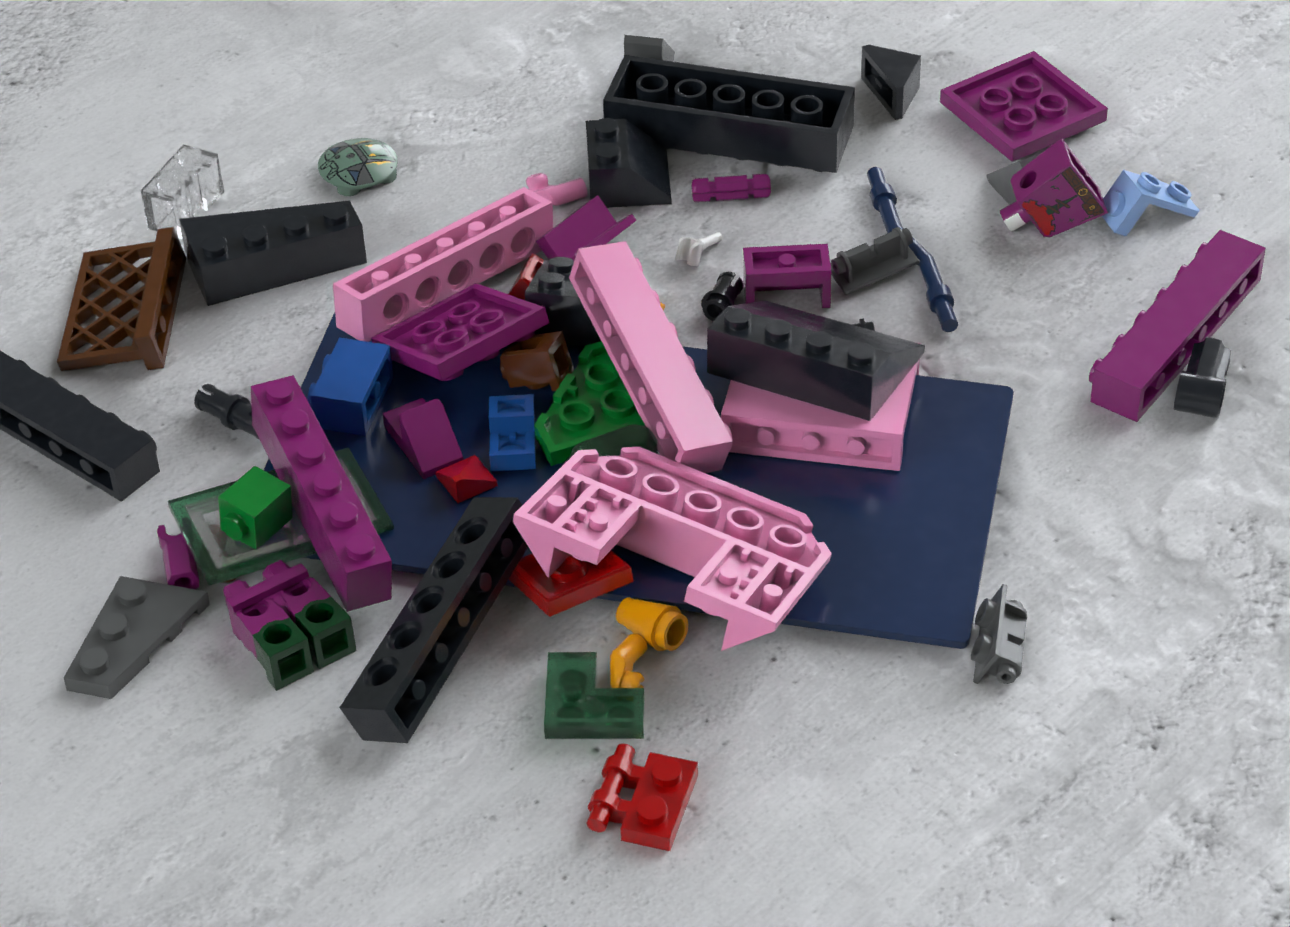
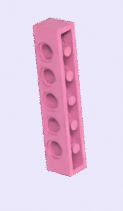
(441, 264)

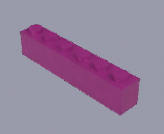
(1181, 315)
(322, 494)

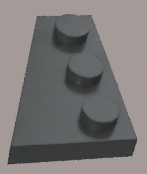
(127, 631)

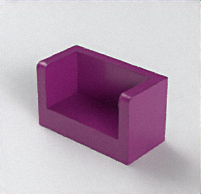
(787, 269)

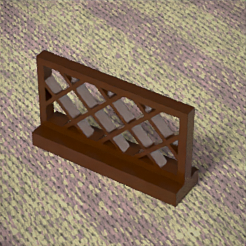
(154, 301)

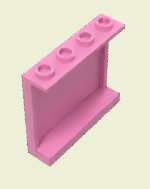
(797, 430)

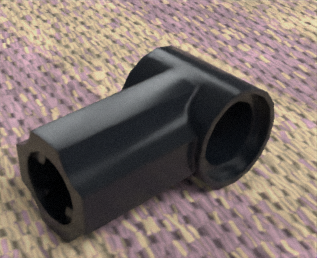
(1204, 382)

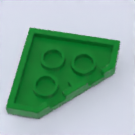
(585, 406)

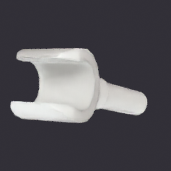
(691, 248)

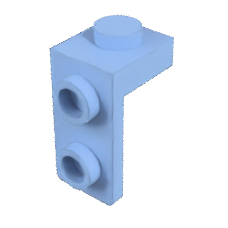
(1133, 194)

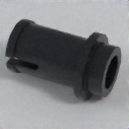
(721, 296)

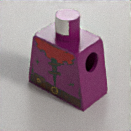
(1053, 193)

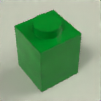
(255, 507)

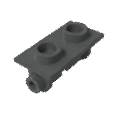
(875, 262)
(999, 638)

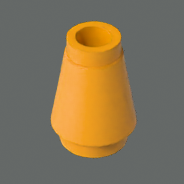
(657, 623)

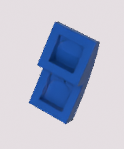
(512, 432)

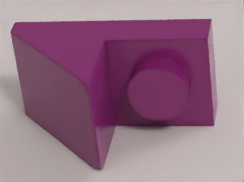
(424, 435)

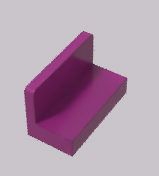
(584, 228)

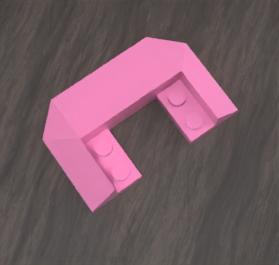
(742, 548)

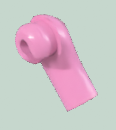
(557, 194)

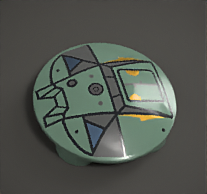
(358, 165)

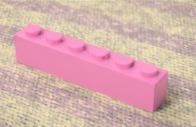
(650, 357)

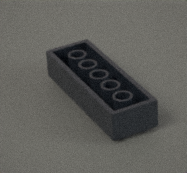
(734, 112)

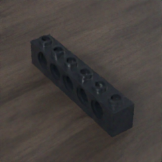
(436, 623)

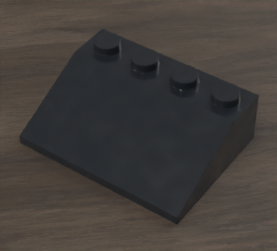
(809, 357)

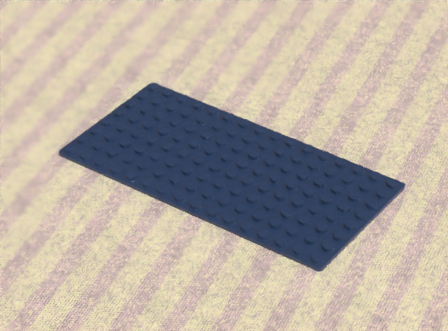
(900, 541)

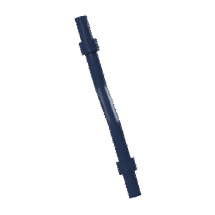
(938, 294)

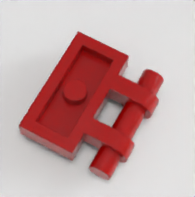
(658, 799)

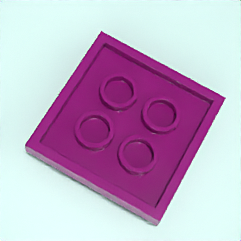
(1023, 105)
(462, 331)

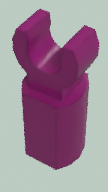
(178, 560)

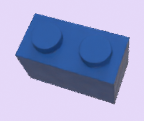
(351, 386)

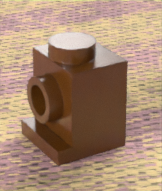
(537, 361)

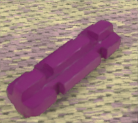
(731, 188)

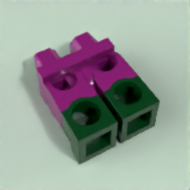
(289, 623)

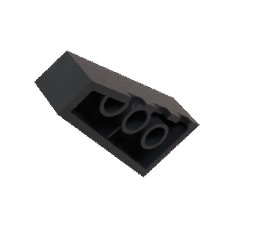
(270, 247)

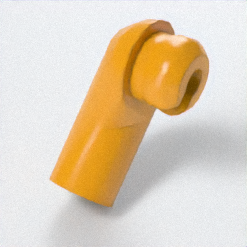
(622, 662)

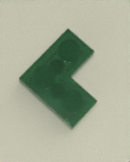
(585, 712)

